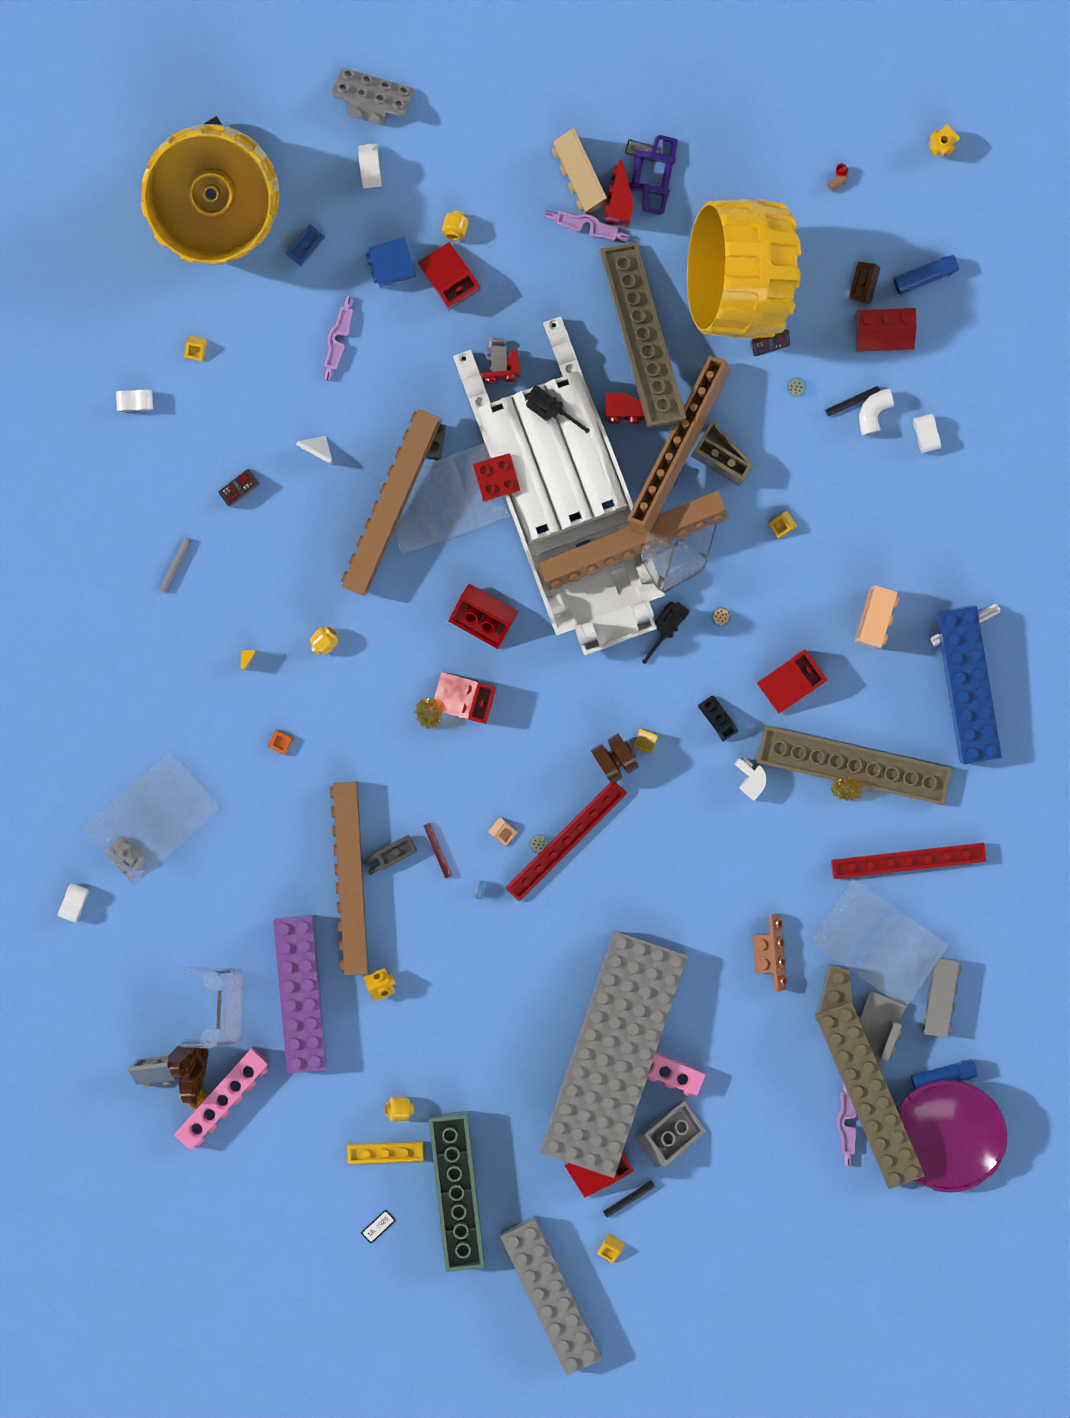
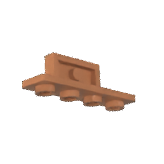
(769, 952)

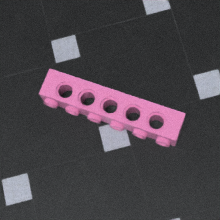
(694, 1079)
(186, 1132)

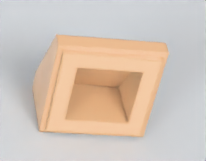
(502, 831)

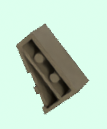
(722, 455)
(835, 988)

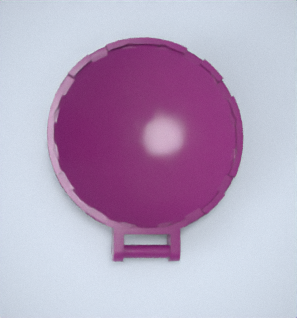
(954, 1134)

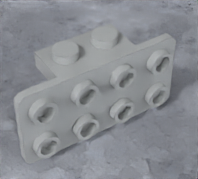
(371, 96)
(881, 1024)

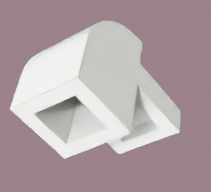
(370, 165)
(756, 779)

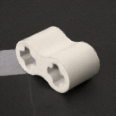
(134, 400)
(927, 433)
(73, 902)

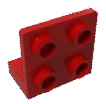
(509, 376)
(496, 477)

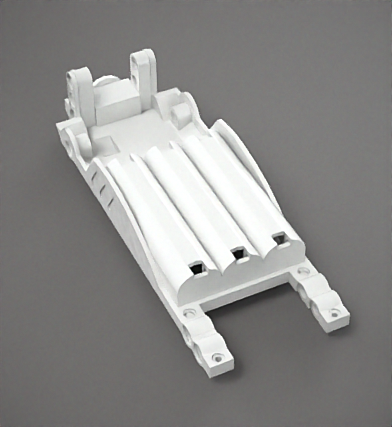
(560, 475)

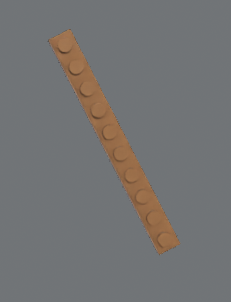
(678, 445)
(391, 502)
(628, 543)
(350, 878)

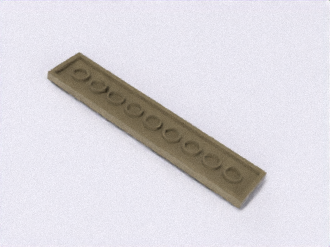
(642, 335)
(868, 767)
(870, 1094)

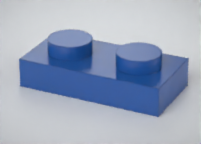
(305, 245)

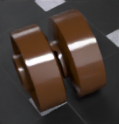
(621, 756)

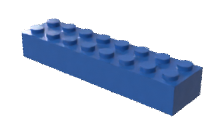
(968, 684)

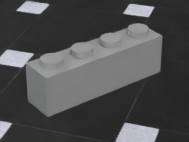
(940, 998)

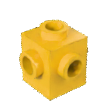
(948, 138)
(380, 984)

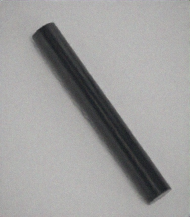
(851, 401)
(628, 1199)

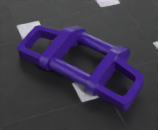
(646, 188)

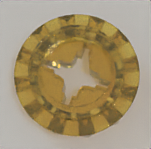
(432, 707)
(844, 784)

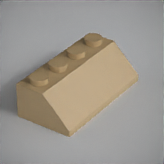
(579, 172)

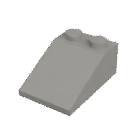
(150, 1071)
(670, 1134)

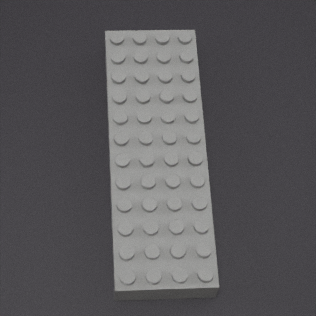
(613, 1054)

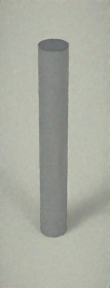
(175, 564)

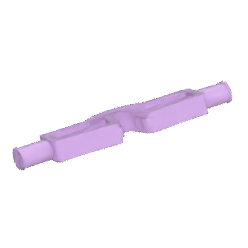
(576, 223)
(341, 328)
(848, 1133)

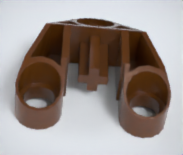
(191, 1067)

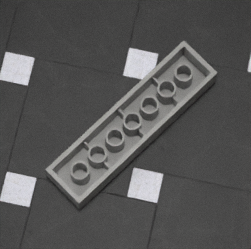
(550, 1295)

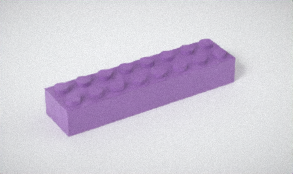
(300, 994)

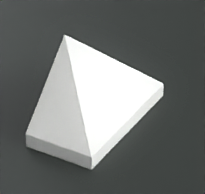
(318, 447)

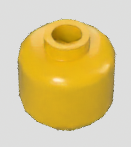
(455, 226)
(324, 640)
(399, 1109)

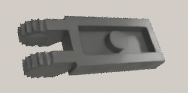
(392, 854)

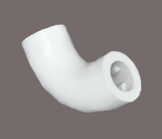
(870, 411)

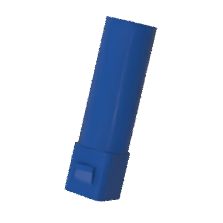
(925, 274)
(959, 1071)

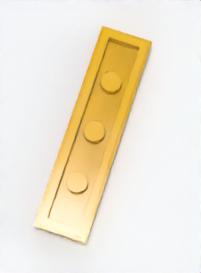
(385, 1152)

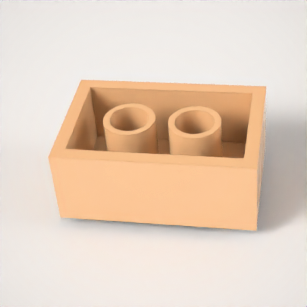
(876, 617)

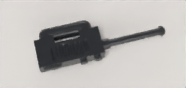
(551, 404)
(667, 629)

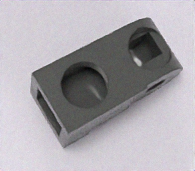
(435, 450)

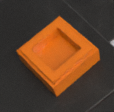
(280, 742)

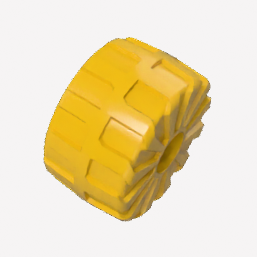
(202, 226)
(743, 268)

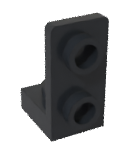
(718, 718)

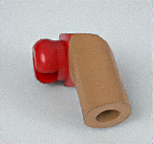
(840, 177)

